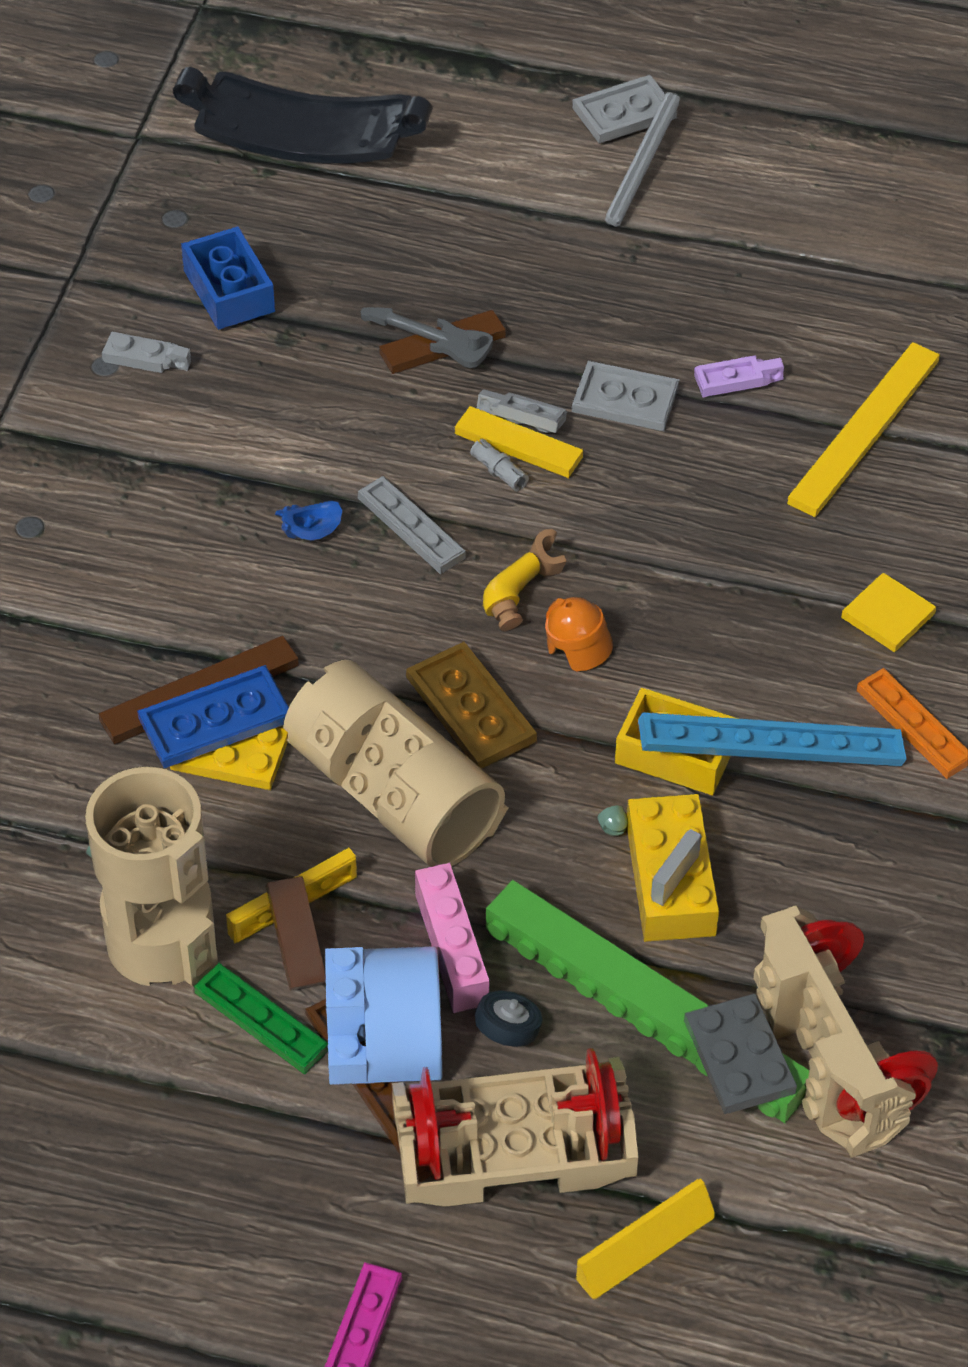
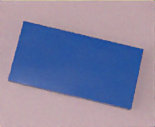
(214, 716)

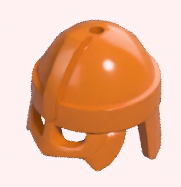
(578, 630)

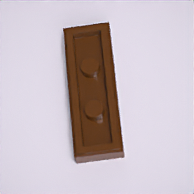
(296, 933)

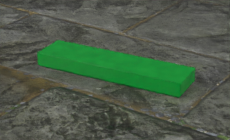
(261, 1018)

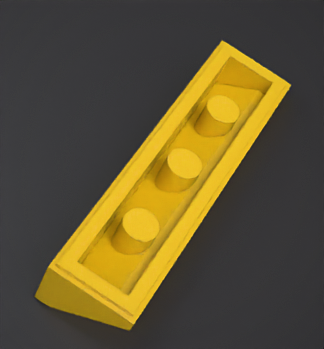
(645, 1239)

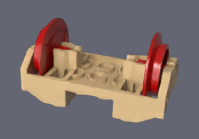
(852, 1088)
(515, 1130)

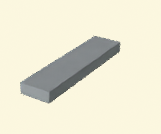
(412, 525)

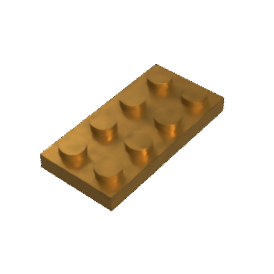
(471, 705)

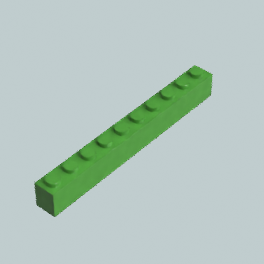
(611, 978)

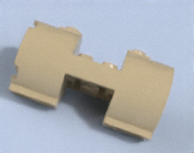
(395, 764)
(152, 876)

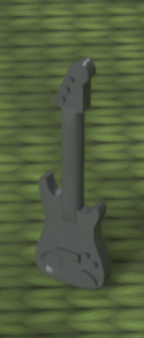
(464, 346)

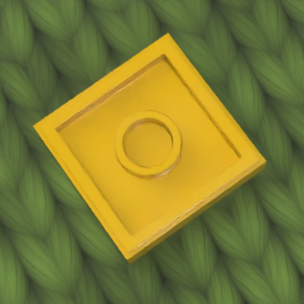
(888, 612)

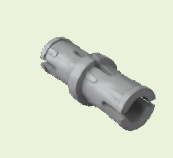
(499, 465)

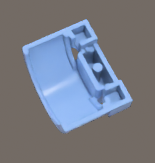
(392, 1004)

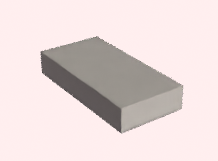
(675, 867)

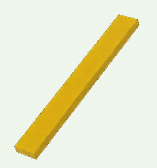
(863, 430)

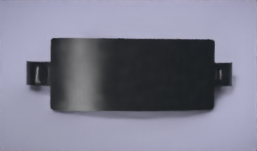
(297, 123)

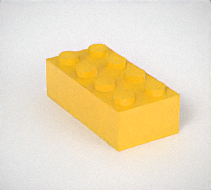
(653, 833)

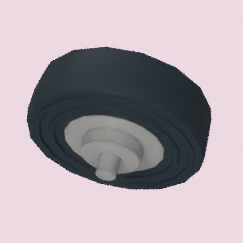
(508, 1018)

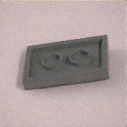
(740, 1053)

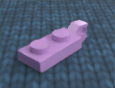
(737, 375)

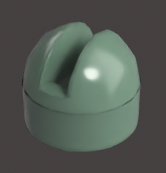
(613, 820)

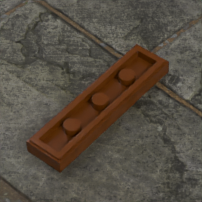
(416, 349)

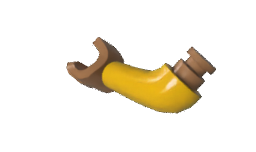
(501, 593)

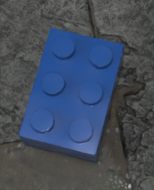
(228, 277)

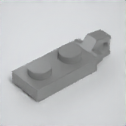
(145, 353)
(521, 409)

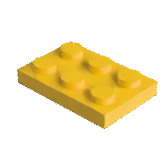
(245, 762)

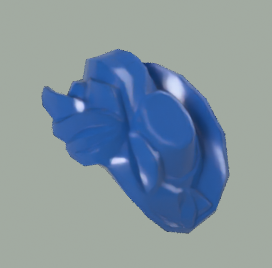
(310, 521)

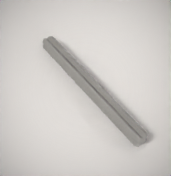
(642, 159)

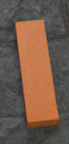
(915, 721)

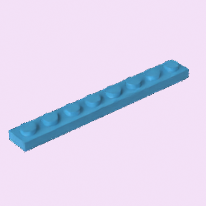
(771, 739)

